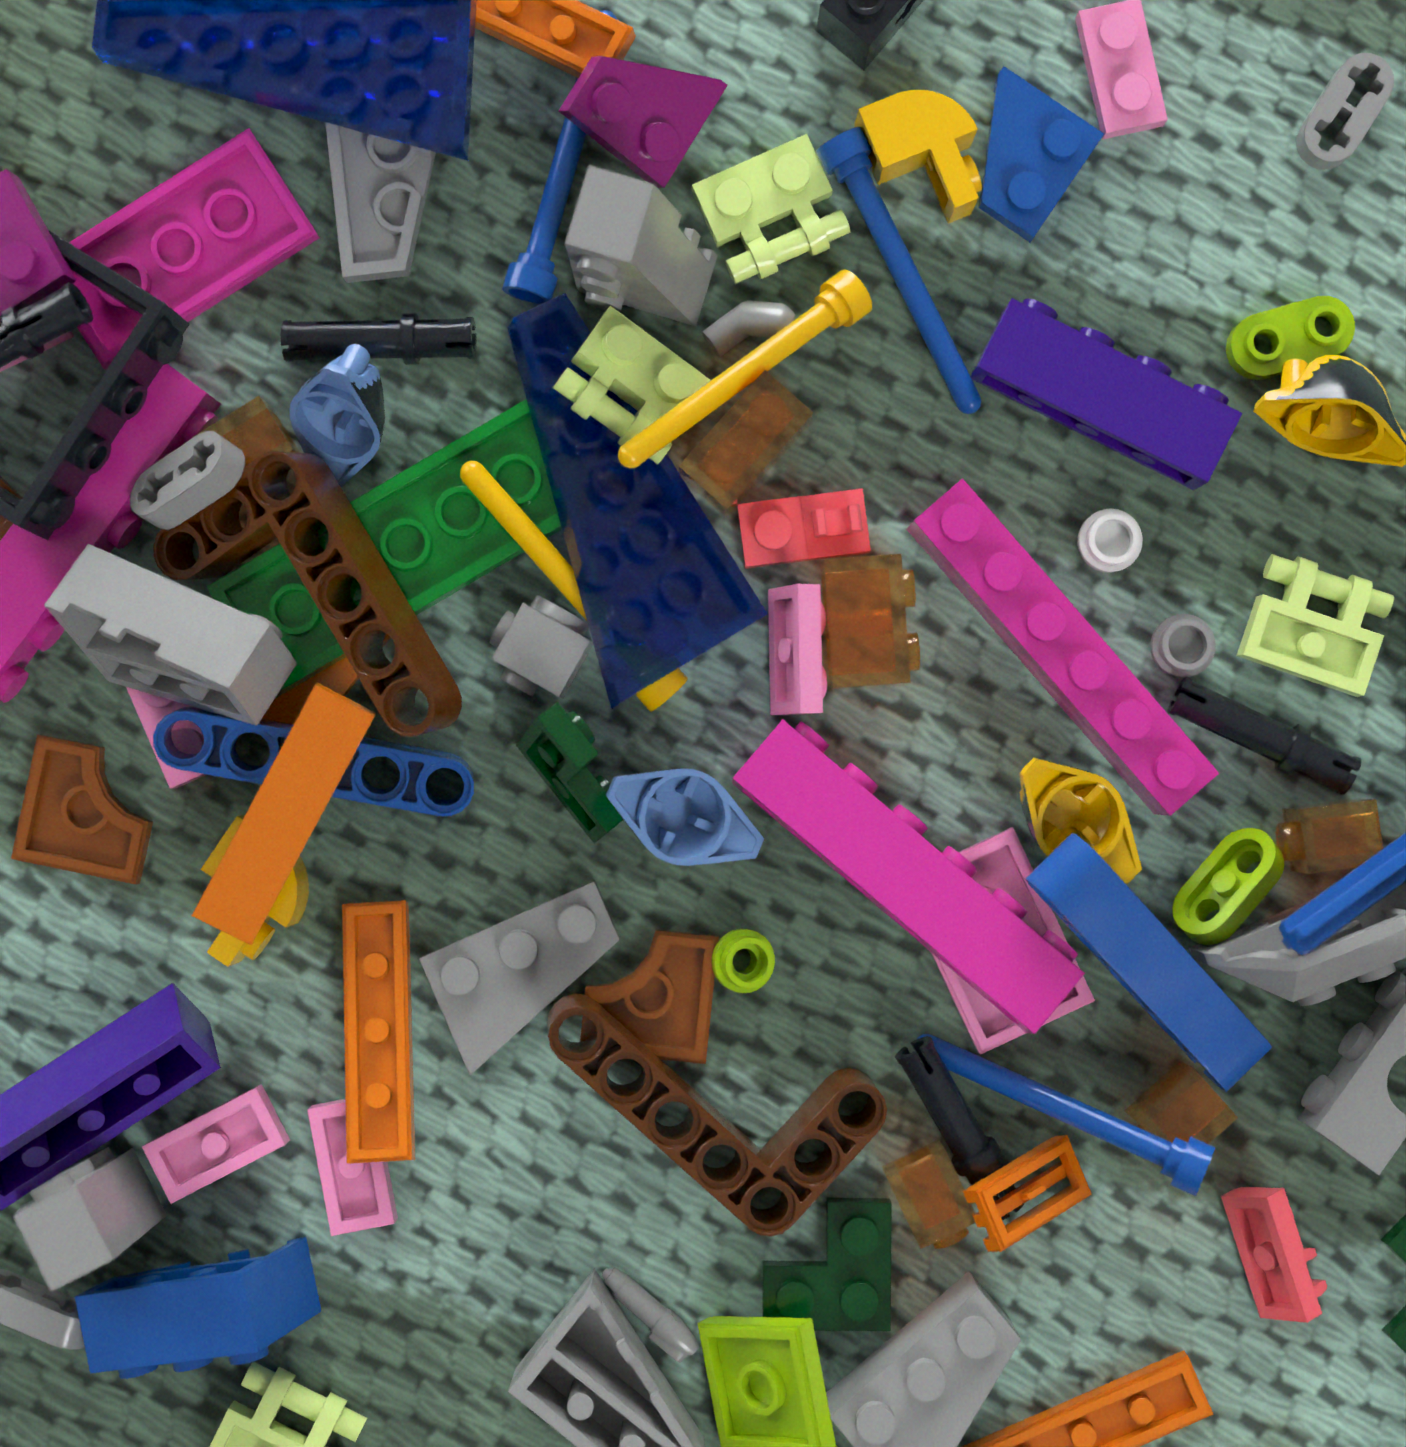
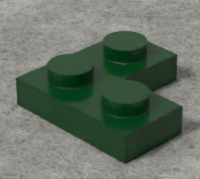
(560, 751)
(853, 1283)

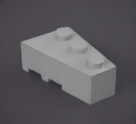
(631, 251)
(170, 638)
(88, 1215)
(928, 1375)
(599, 1380)

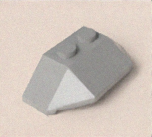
(1359, 950)

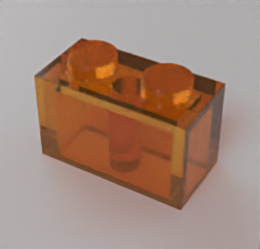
(745, 444)
(868, 621)

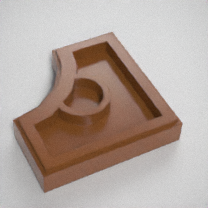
(75, 819)
(665, 997)

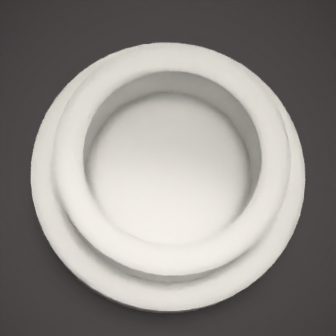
(1110, 540)

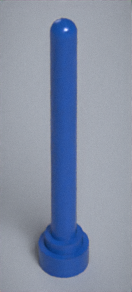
(849, 161)
(532, 274)
(1180, 1160)

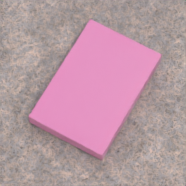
(1005, 866)

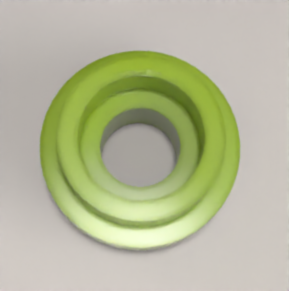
(760, 966)

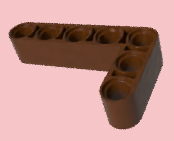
(326, 575)
(707, 1127)

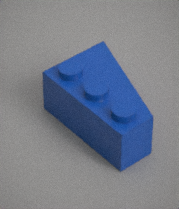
(197, 1311)

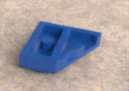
(1030, 154)

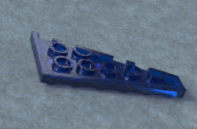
(350, 63)
(637, 539)

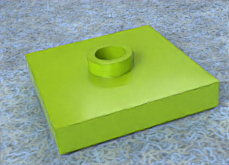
(766, 1382)

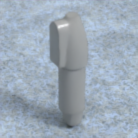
(664, 1325)

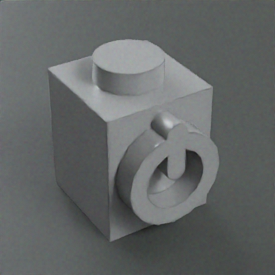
(540, 647)

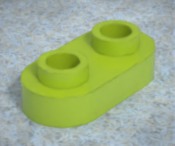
(1291, 335)
(1226, 887)

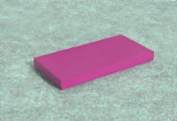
(194, 239)

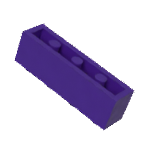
(1106, 393)
(101, 1089)

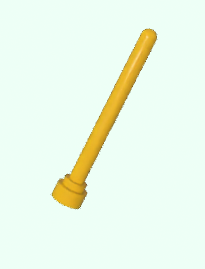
(840, 302)
(548, 560)

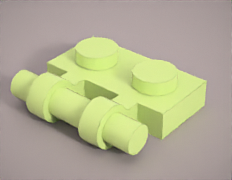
(762, 192)
(635, 369)
(1309, 643)
(258, 1428)

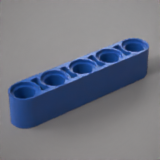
(220, 759)
(1148, 961)

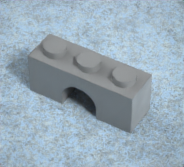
(1353, 1102)

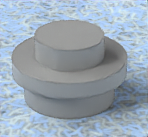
(1183, 645)

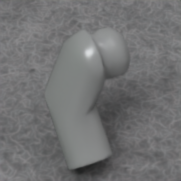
(746, 320)

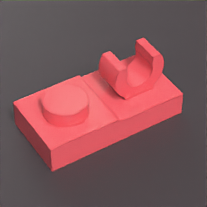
(803, 528)
(1273, 1254)

